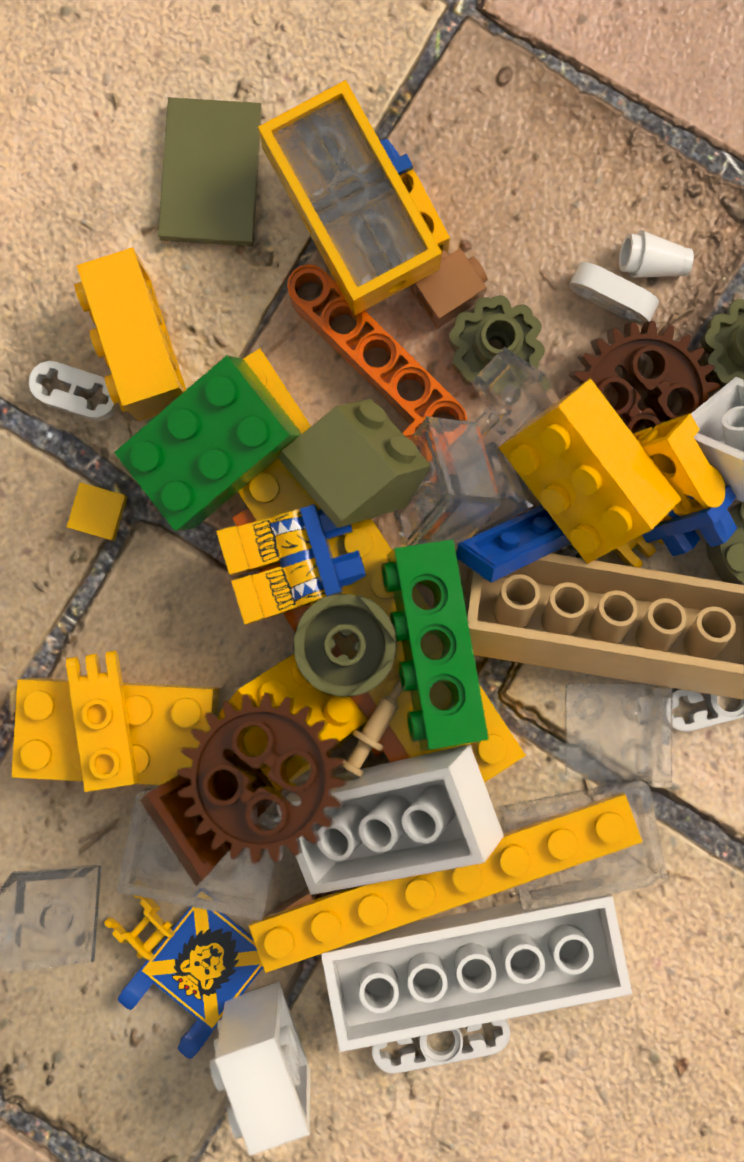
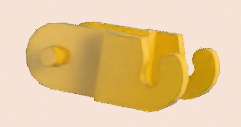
(151, 915)

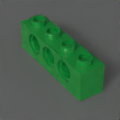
(437, 568)

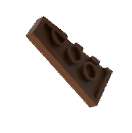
(179, 831)

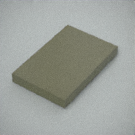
(210, 171)

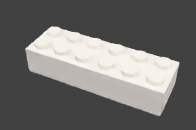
(474, 970)

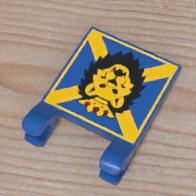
(200, 970)

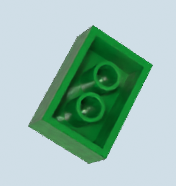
(208, 443)

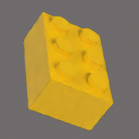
(130, 333)
(590, 473)

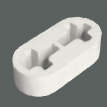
(613, 293)
(71, 401)

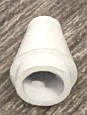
(653, 256)

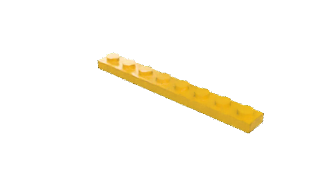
(382, 906)

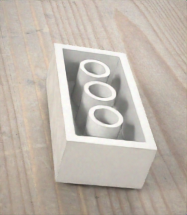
(402, 822)

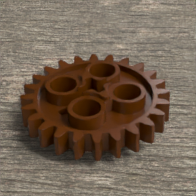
(672, 370)
(236, 818)

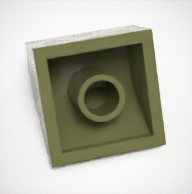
(356, 463)

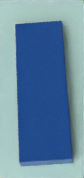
(512, 544)

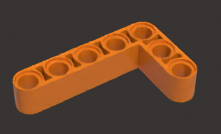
(368, 335)

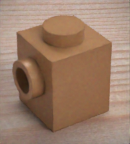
(451, 288)

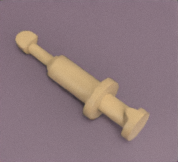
(373, 730)

